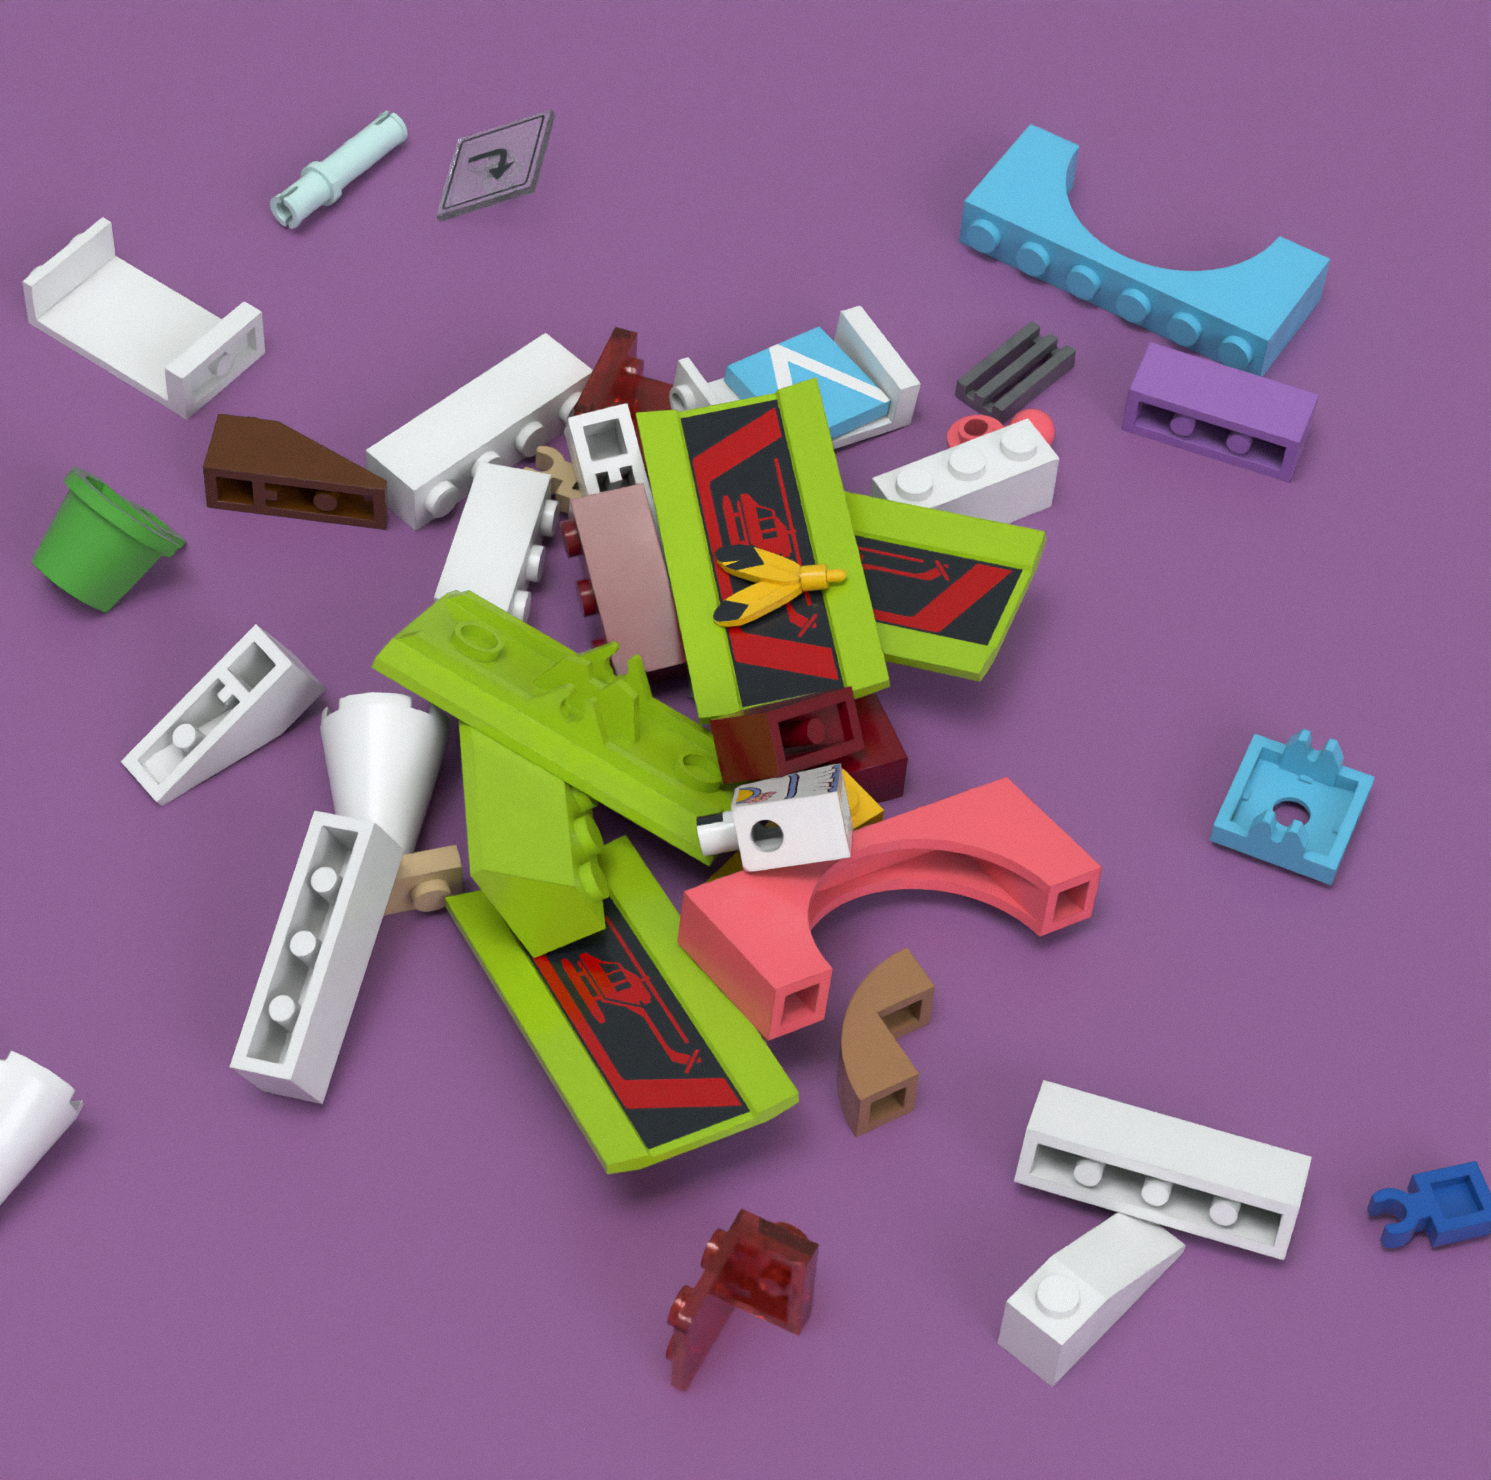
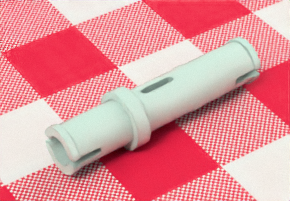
(324, 180)

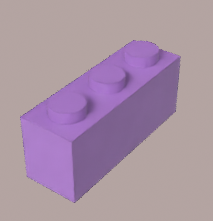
(1219, 412)

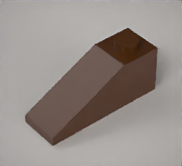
(282, 473)

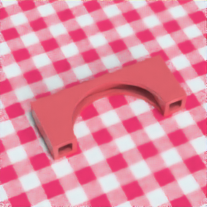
(979, 844)

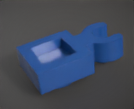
(1444, 1202)

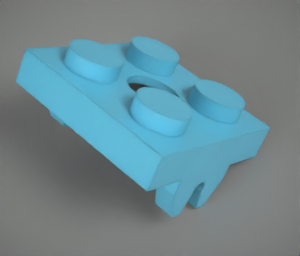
(1298, 774)

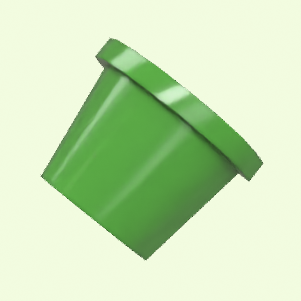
(101, 542)

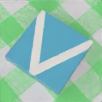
(846, 391)

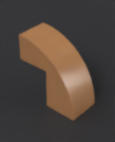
(873, 1071)

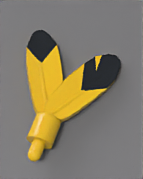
(776, 581)

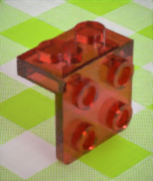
(750, 1267)

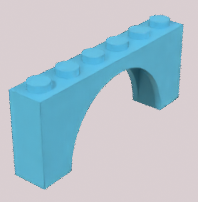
(1227, 313)

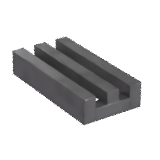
(1006, 368)

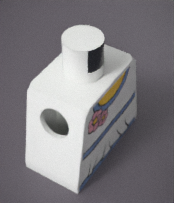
(805, 805)

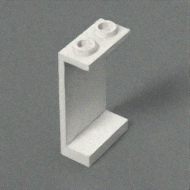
(139, 325)
(861, 342)

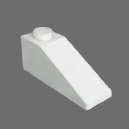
(607, 454)
(224, 717)
(1084, 1293)

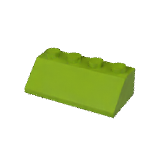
(531, 845)

